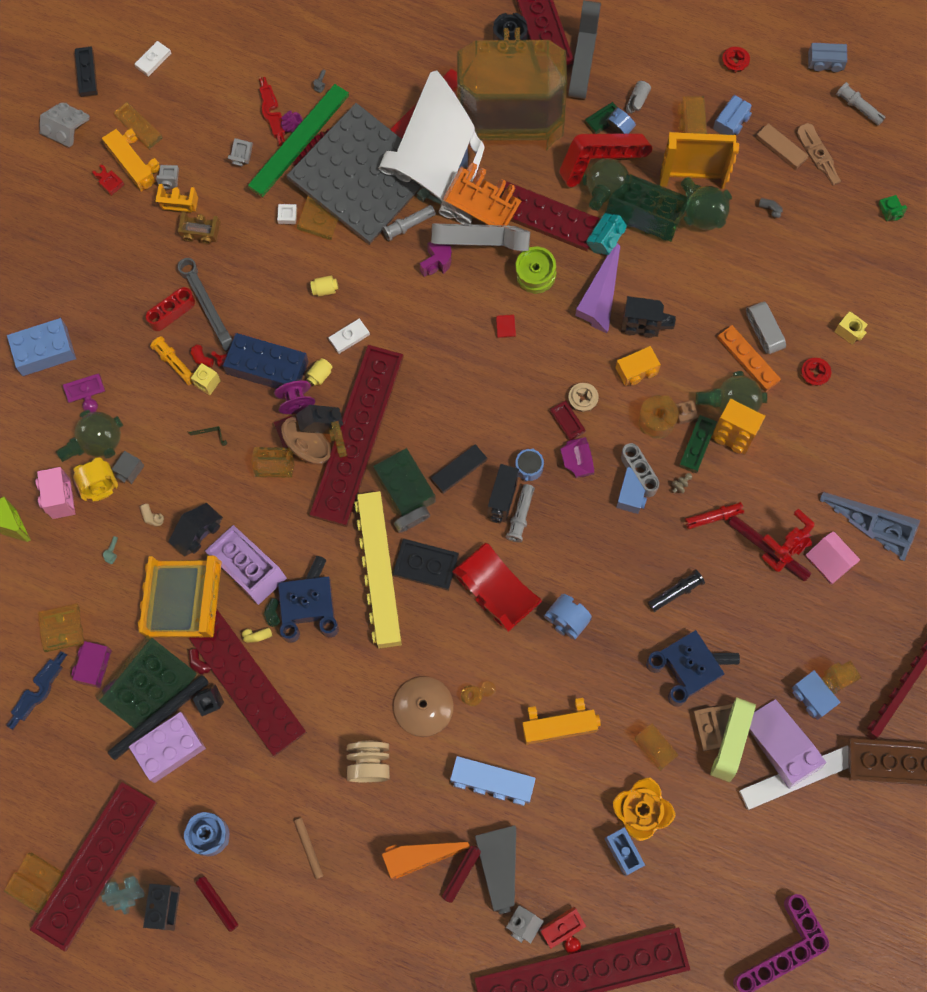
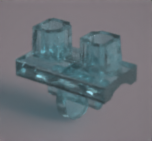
(123, 898)

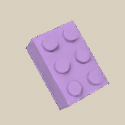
(167, 747)

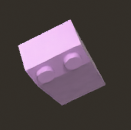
(246, 564)
(785, 744)

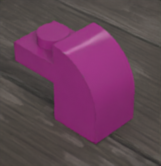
(440, 258)

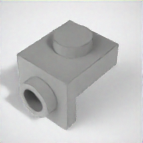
(241, 152)
(168, 176)

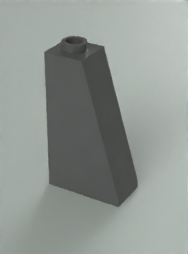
(498, 864)

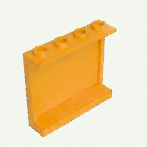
(699, 157)

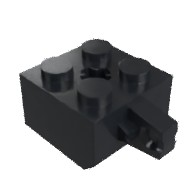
(645, 317)

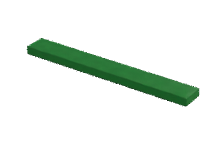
(298, 140)

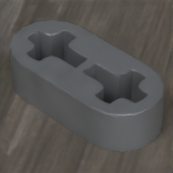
(412, 519)

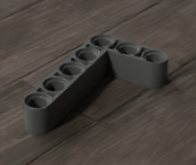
(584, 49)

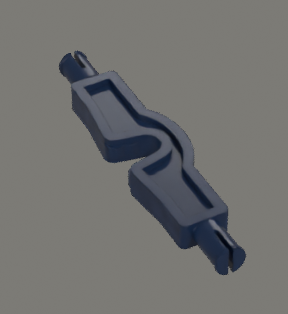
(30, 699)

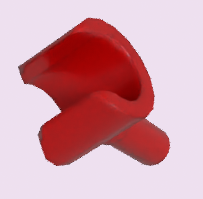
(220, 358)

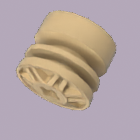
(368, 763)

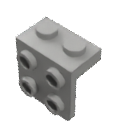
(60, 123)

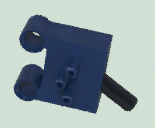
(307, 602)
(691, 665)

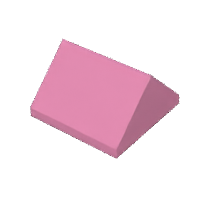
(832, 557)

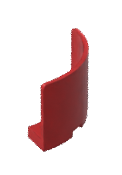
(496, 587)

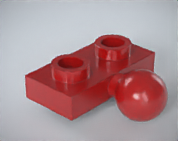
(562, 929)

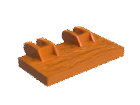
(483, 200)

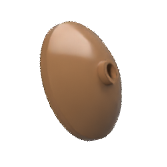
(305, 445)
(426, 720)

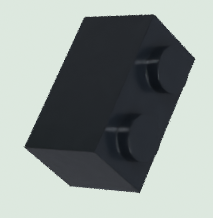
(318, 418)

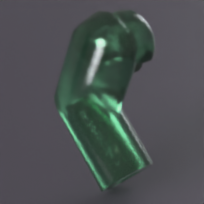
(270, 613)

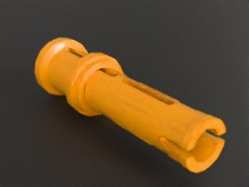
(168, 355)

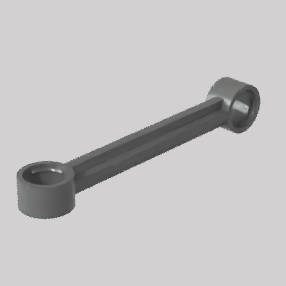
(205, 302)

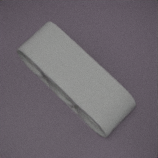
(766, 327)
(640, 461)

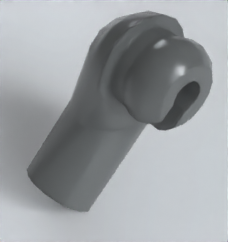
(773, 205)

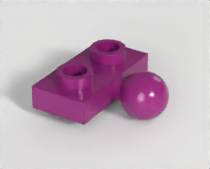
(84, 389)

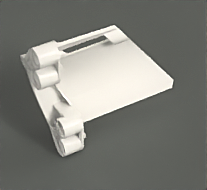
(435, 144)

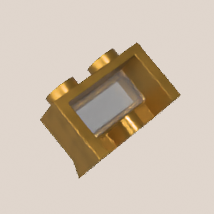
(199, 228)

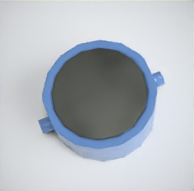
(620, 121)
(529, 464)

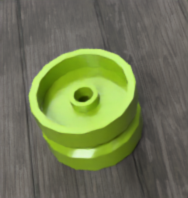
(536, 270)

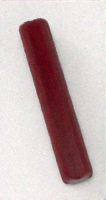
(461, 874)
(217, 904)

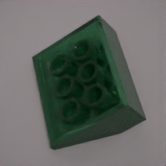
(650, 208)
(145, 683)

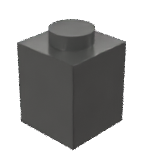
(127, 468)

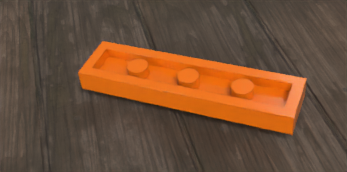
(748, 358)

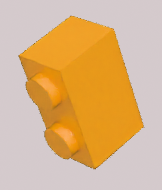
(638, 366)

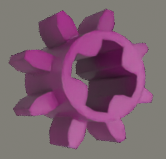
(291, 121)

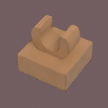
(687, 412)

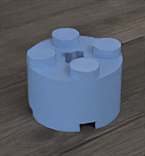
(568, 616)
(196, 830)

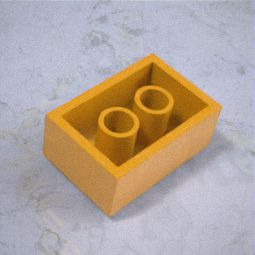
(737, 426)

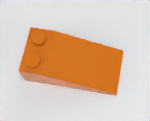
(408, 859)

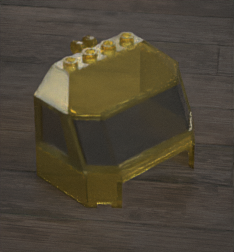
(513, 88)

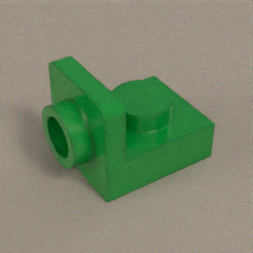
(892, 208)

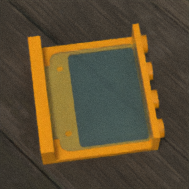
(180, 598)

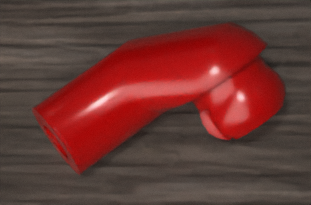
(198, 356)

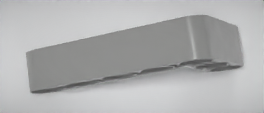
(469, 234)

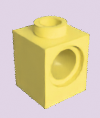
(855, 322)
(205, 379)

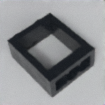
(502, 493)
(165, 907)

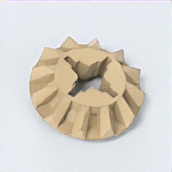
(581, 389)

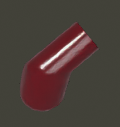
(196, 664)

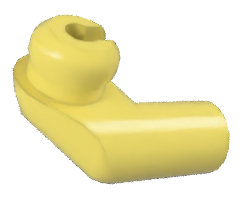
(250, 637)

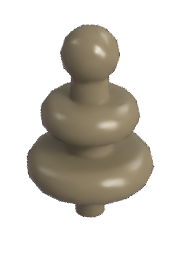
(682, 482)

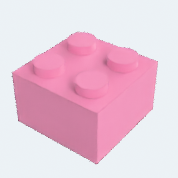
(55, 493)

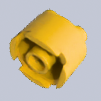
(95, 480)

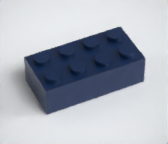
(264, 362)

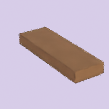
(782, 146)

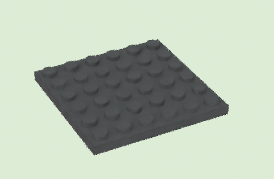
(346, 176)

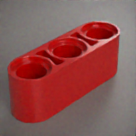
(167, 317)

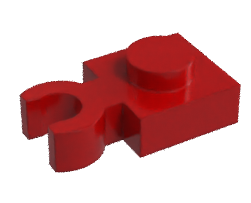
(108, 181)

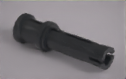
(683, 586)

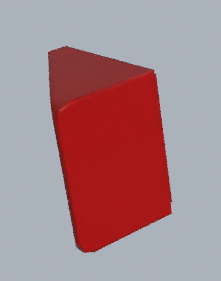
(505, 326)

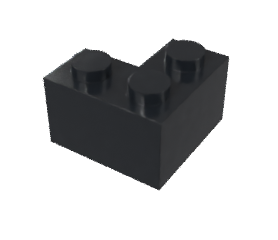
(193, 528)

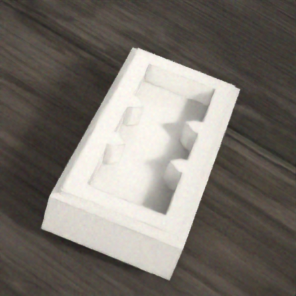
(152, 58)
(349, 336)

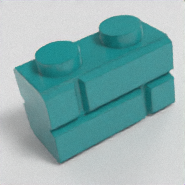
(606, 234)

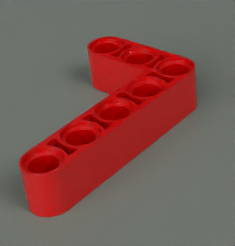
(600, 146)

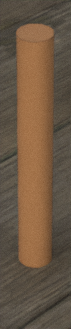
(309, 848)

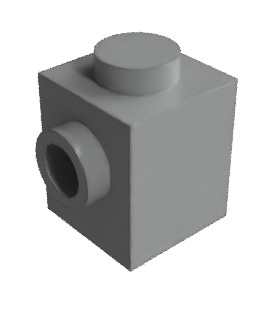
(524, 925)

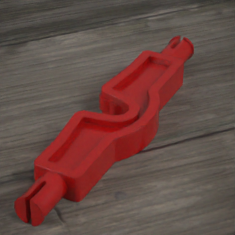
(269, 104)

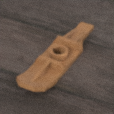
(813, 144)

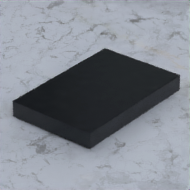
(425, 564)

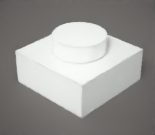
(287, 213)

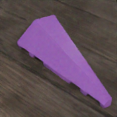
(598, 299)

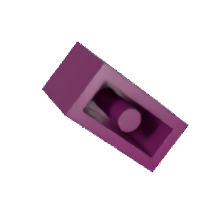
(91, 664)

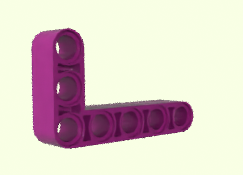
(788, 953)

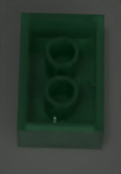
(404, 483)

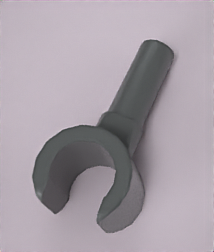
(318, 84)

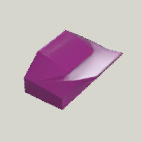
(578, 457)

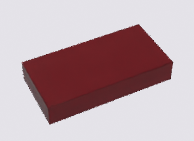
(567, 420)

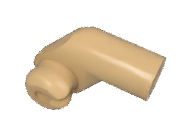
(149, 517)

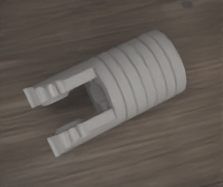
(638, 96)

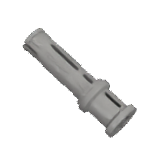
(854, 99)
(401, 226)
(519, 521)

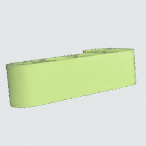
(734, 740)

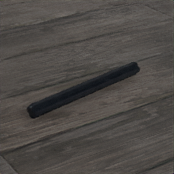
(158, 717)

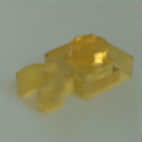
(335, 434)

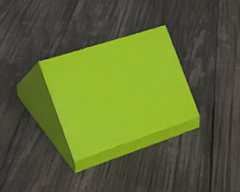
(10, 521)

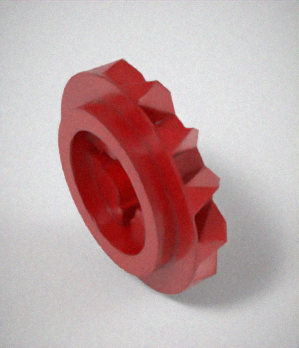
(742, 56)
(823, 368)

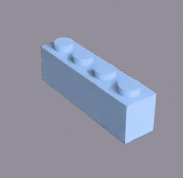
(492, 780)

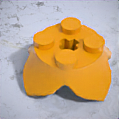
(645, 793)

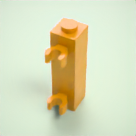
(129, 160)
(560, 726)

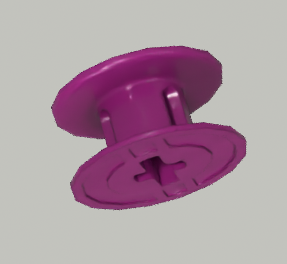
(295, 391)

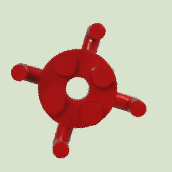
(795, 543)

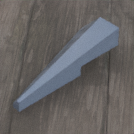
(889, 528)

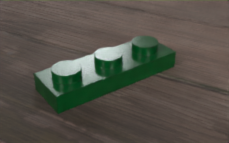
(698, 444)

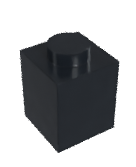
(208, 700)

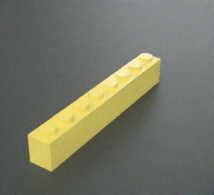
(379, 570)

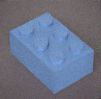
(41, 347)

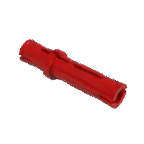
(722, 513)

